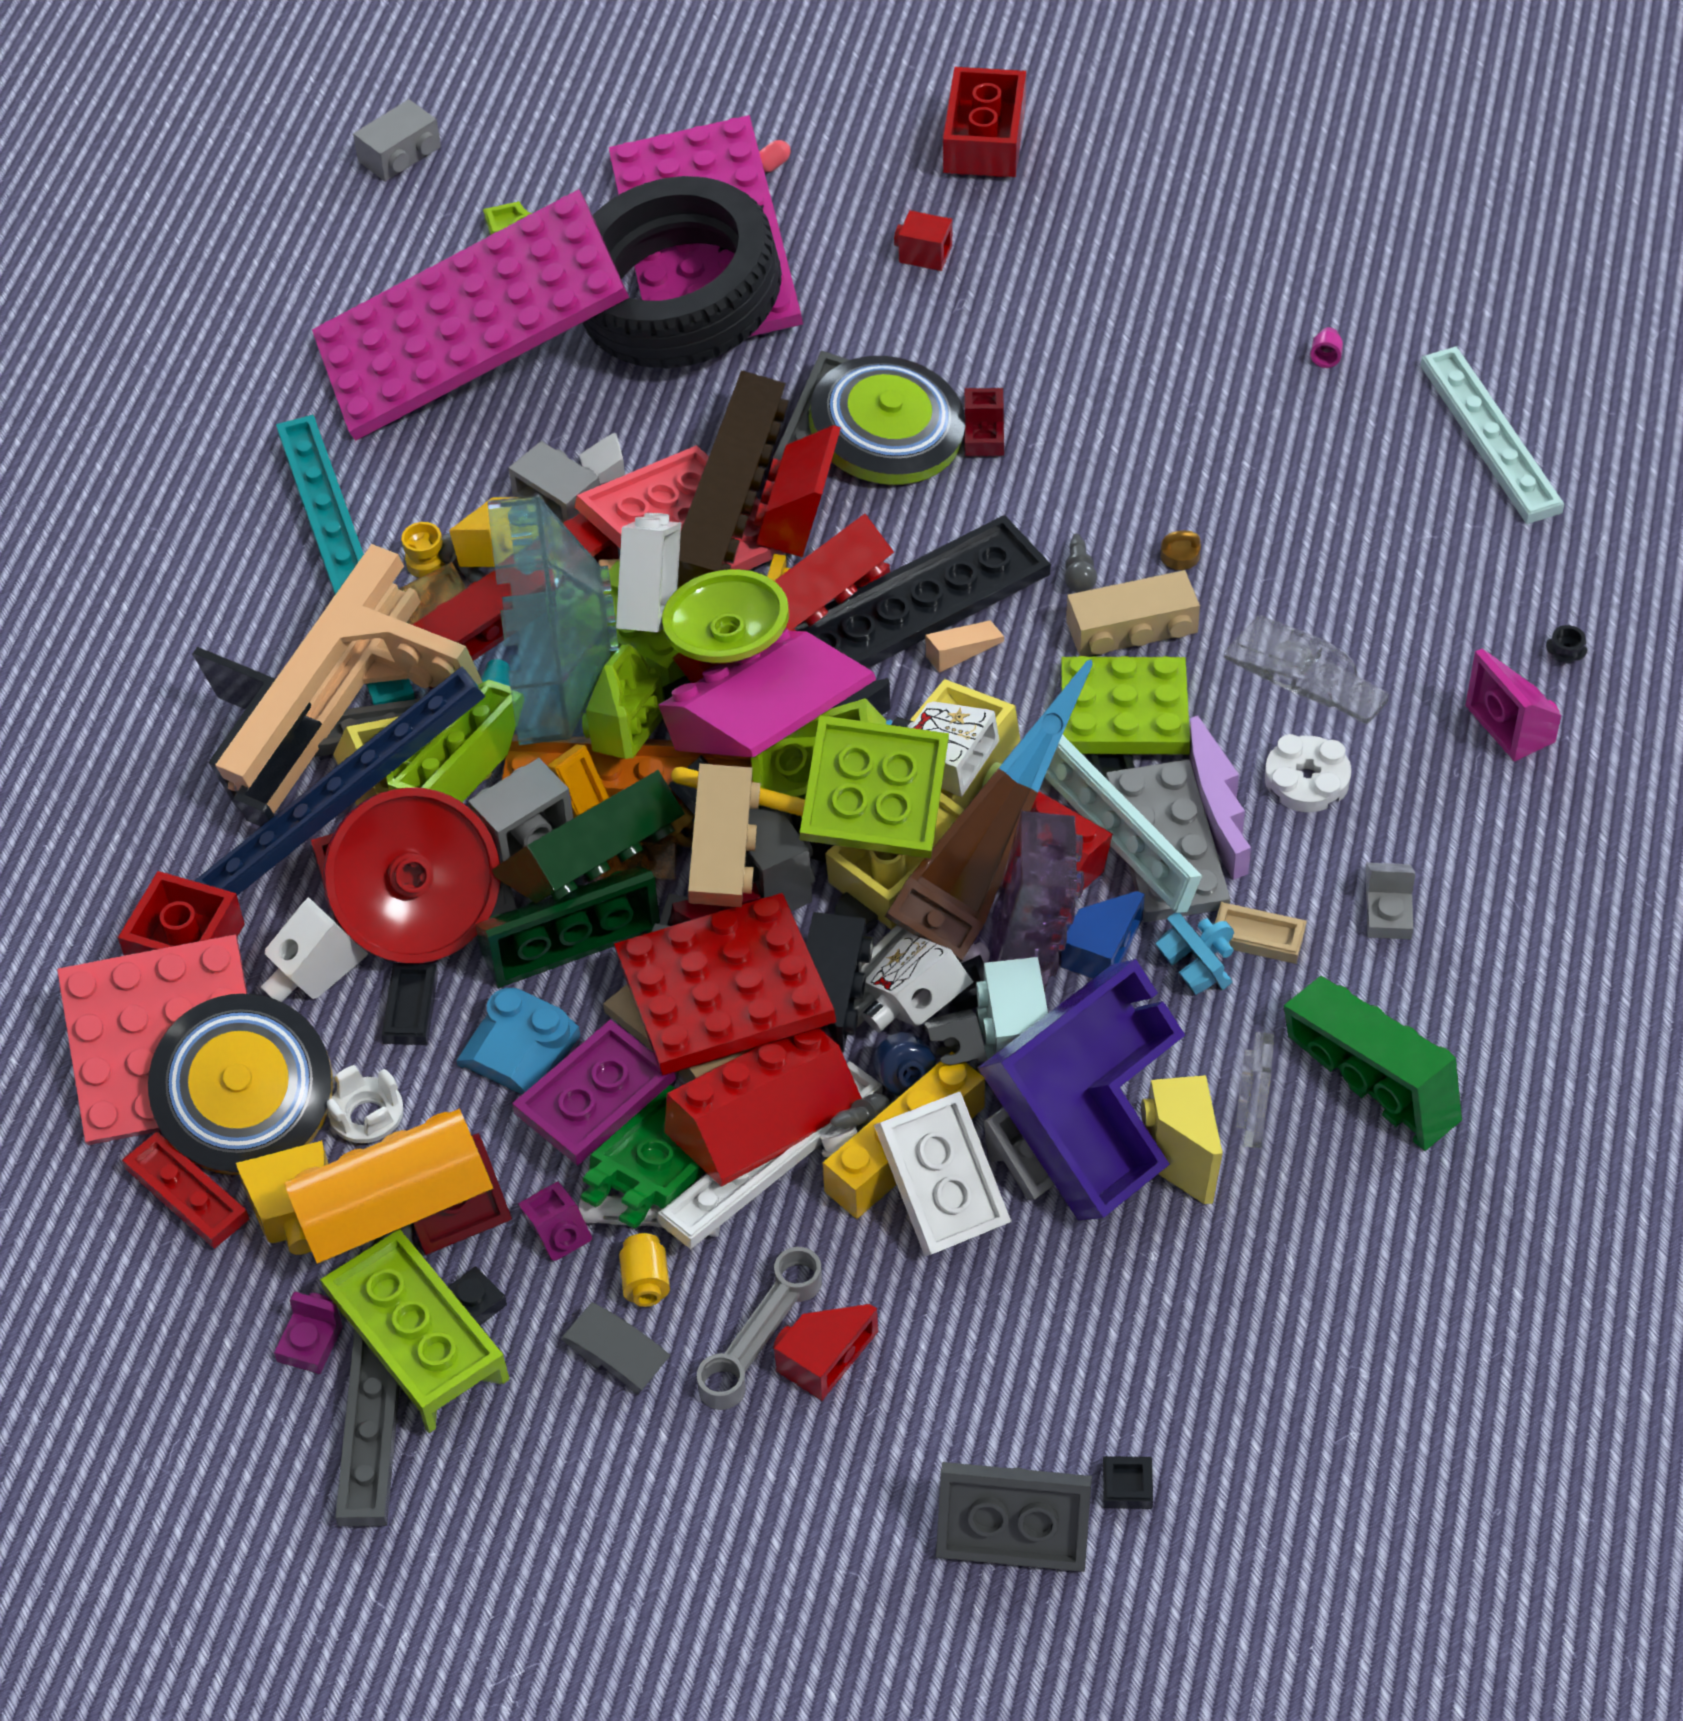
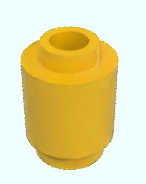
(644, 1270)

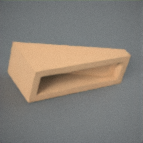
(958, 644)

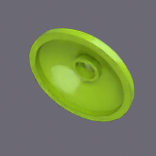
(725, 616)

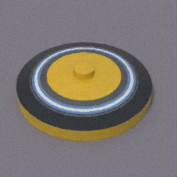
(239, 1081)

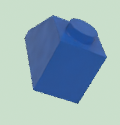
(1102, 934)

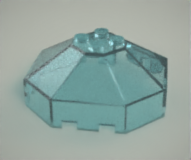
(552, 616)

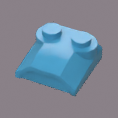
(519, 1040)

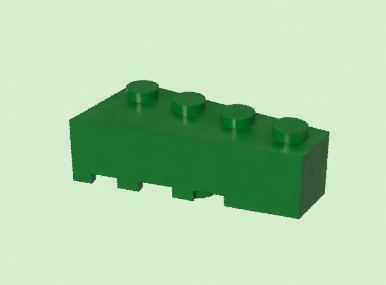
(1378, 1058)

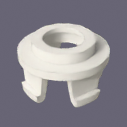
(357, 1090)

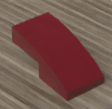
(984, 421)

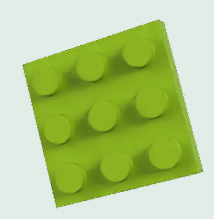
(1129, 705)
(874, 786)

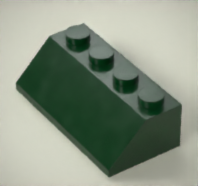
(591, 840)
(571, 928)

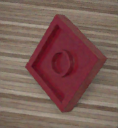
(467, 1217)

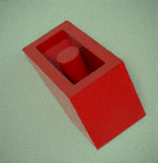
(824, 1346)

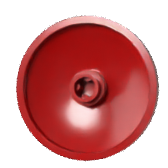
(411, 875)

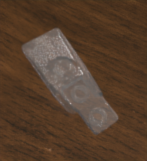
(1306, 667)

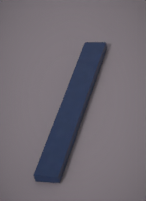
(345, 784)

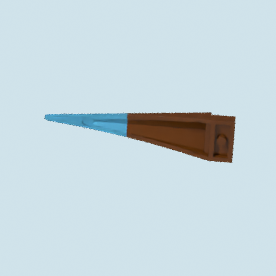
(955, 889)

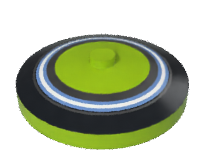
(893, 418)

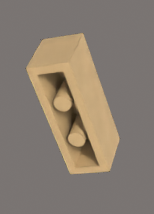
(1132, 613)
(723, 835)

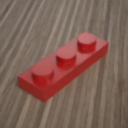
(185, 1190)

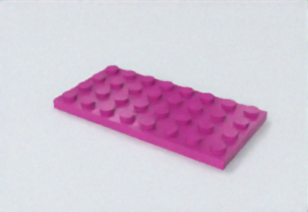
(714, 151)
(468, 314)

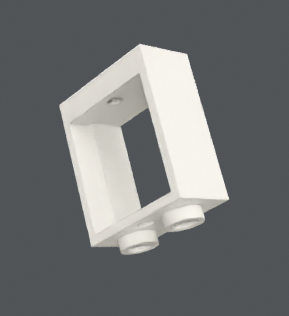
(647, 571)

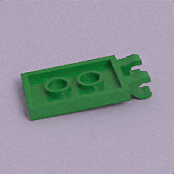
(641, 1165)

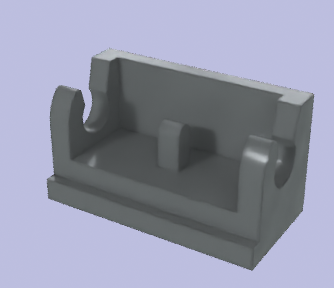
(960, 1035)

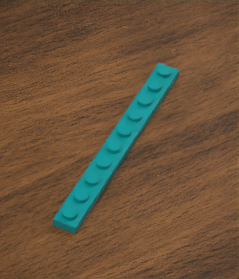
(329, 521)

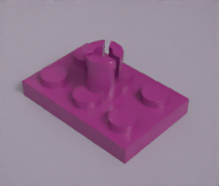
(592, 1092)

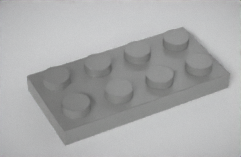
(1173, 805)

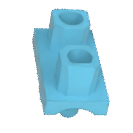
(1206, 967)

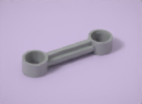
(759, 1328)

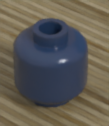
(902, 1061)

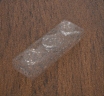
(1255, 1089)

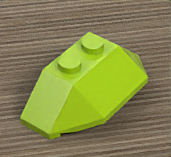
(624, 705)
(465, 750)

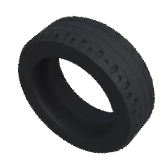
(711, 318)

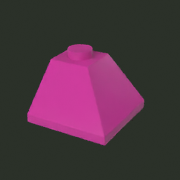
(1510, 707)

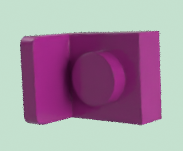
(556, 1221)
(309, 1332)

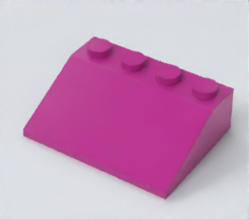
(761, 699)

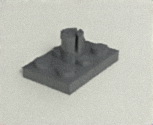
(1013, 1516)

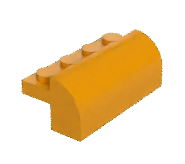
(387, 1185)

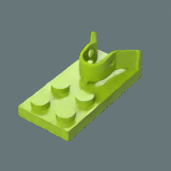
(414, 1325)

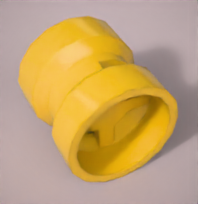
(422, 544)

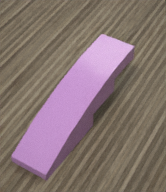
(1218, 791)

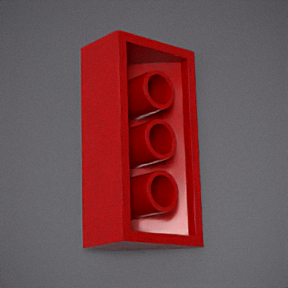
(760, 1104)

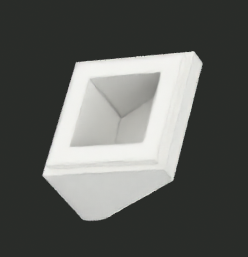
(604, 459)

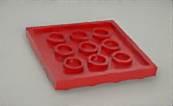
(724, 983)

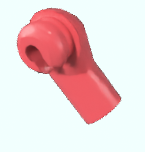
(774, 155)

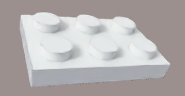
(942, 1173)

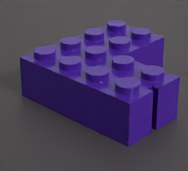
(1066, 1094)

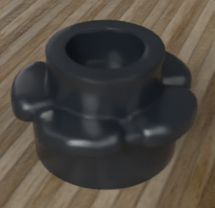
(1567, 644)

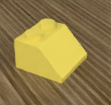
(1186, 1131)

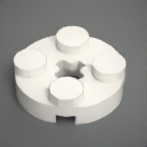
(1312, 753)

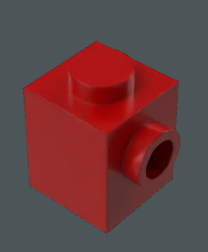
(924, 240)

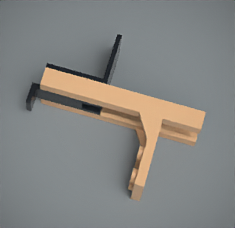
(353, 643)

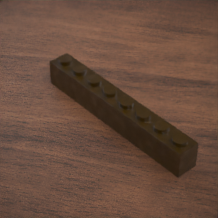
(730, 475)

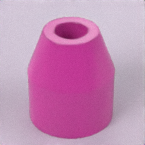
(1326, 348)

